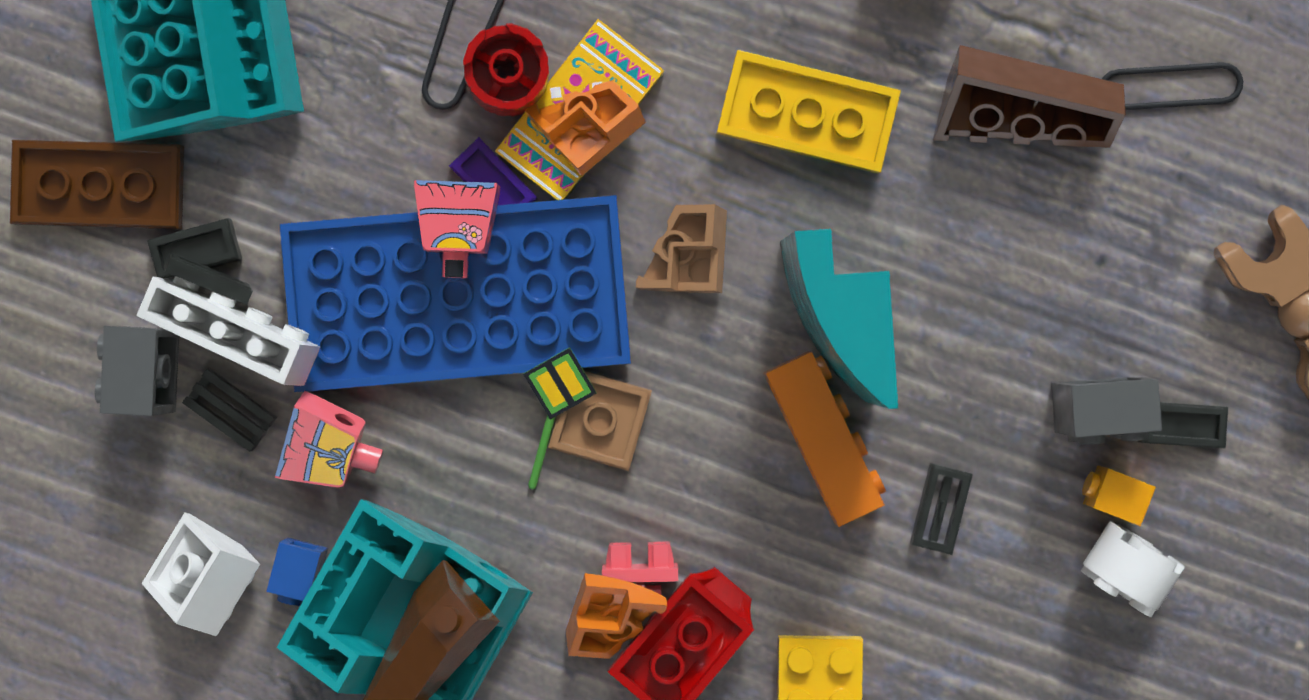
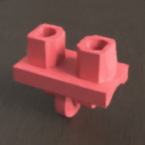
(659, 567)

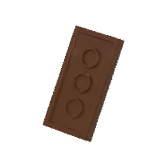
(97, 184)

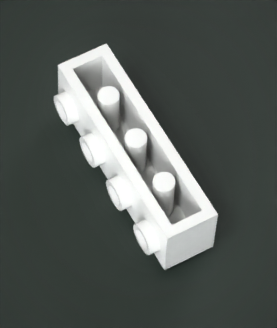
(228, 331)

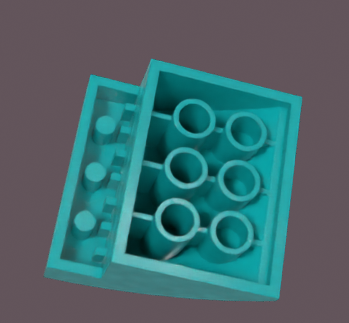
(195, 64)
(844, 315)

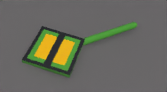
(558, 386)

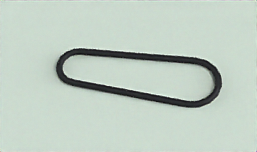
(435, 52)

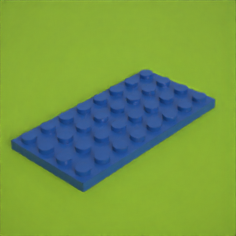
(394, 319)

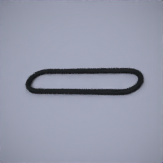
(1157, 69)

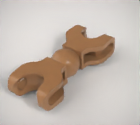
(1279, 278)

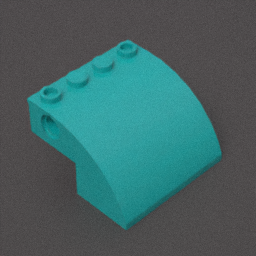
(366, 589)

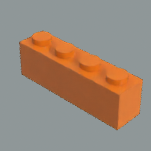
(824, 437)

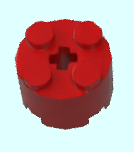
(499, 48)

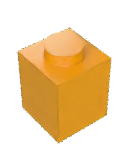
(1117, 494)

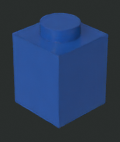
(295, 570)

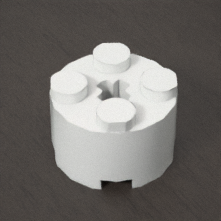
(1132, 568)

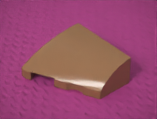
(689, 252)

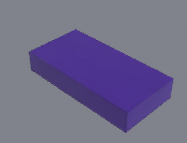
(481, 164)

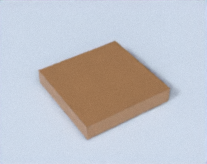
(605, 424)

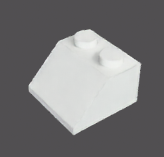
(200, 575)

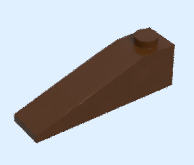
(432, 638)

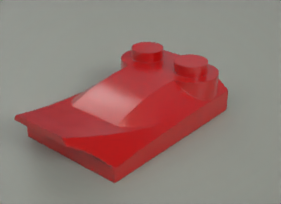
(687, 642)

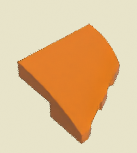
(588, 123)
(608, 615)

